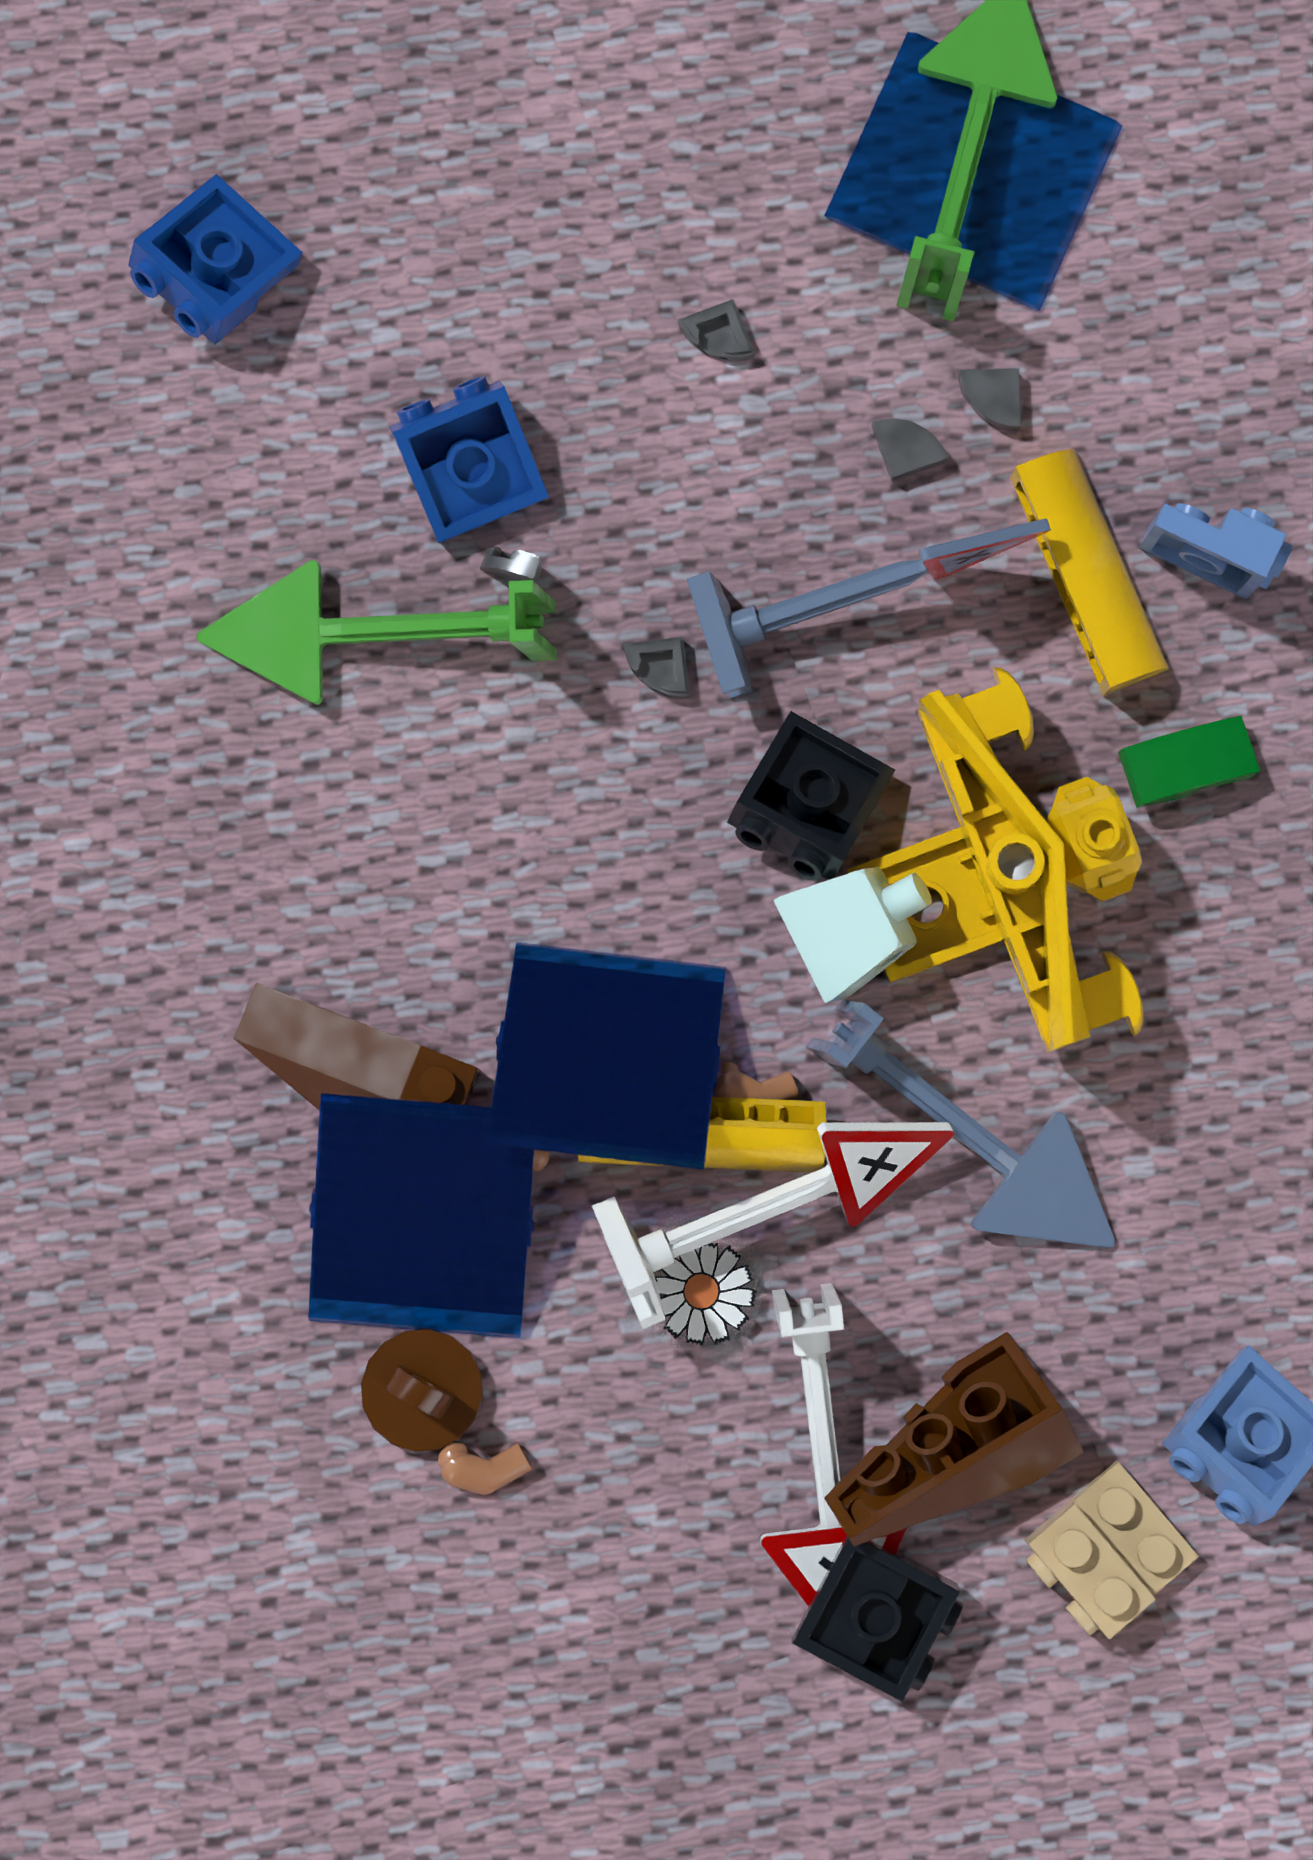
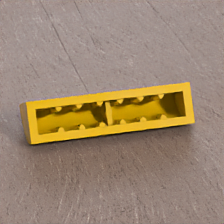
(1088, 571)
(758, 1136)

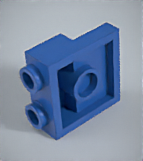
(211, 260)
(467, 458)

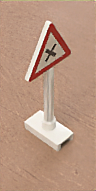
(862, 1167)
(808, 1552)

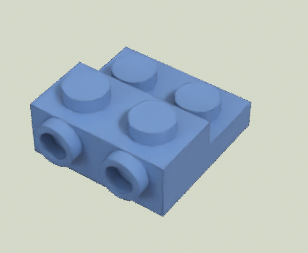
(1234, 555)
(1246, 1439)

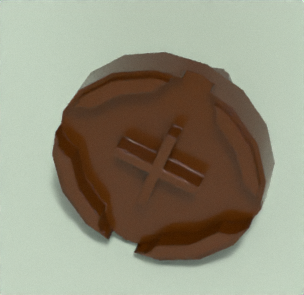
(422, 1390)

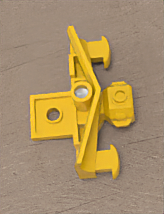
(1011, 867)

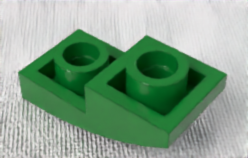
(1189, 761)

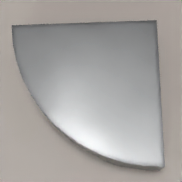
(718, 332)
(993, 395)
(907, 447)
(514, 566)
(660, 665)

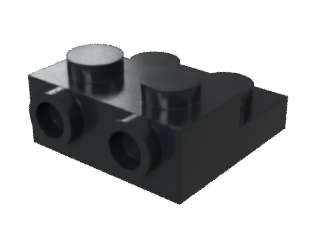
(809, 798)
(879, 1617)

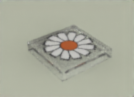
(710, 1297)

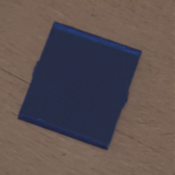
(1026, 188)
(607, 1056)
(418, 1218)

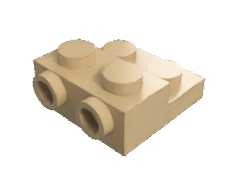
(1109, 1552)

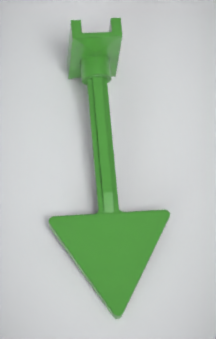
(995, 56)
(284, 631)

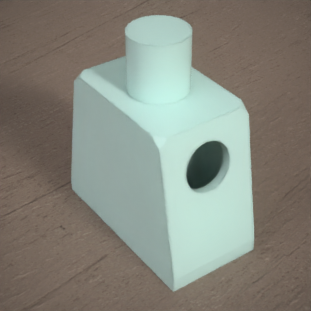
(852, 927)

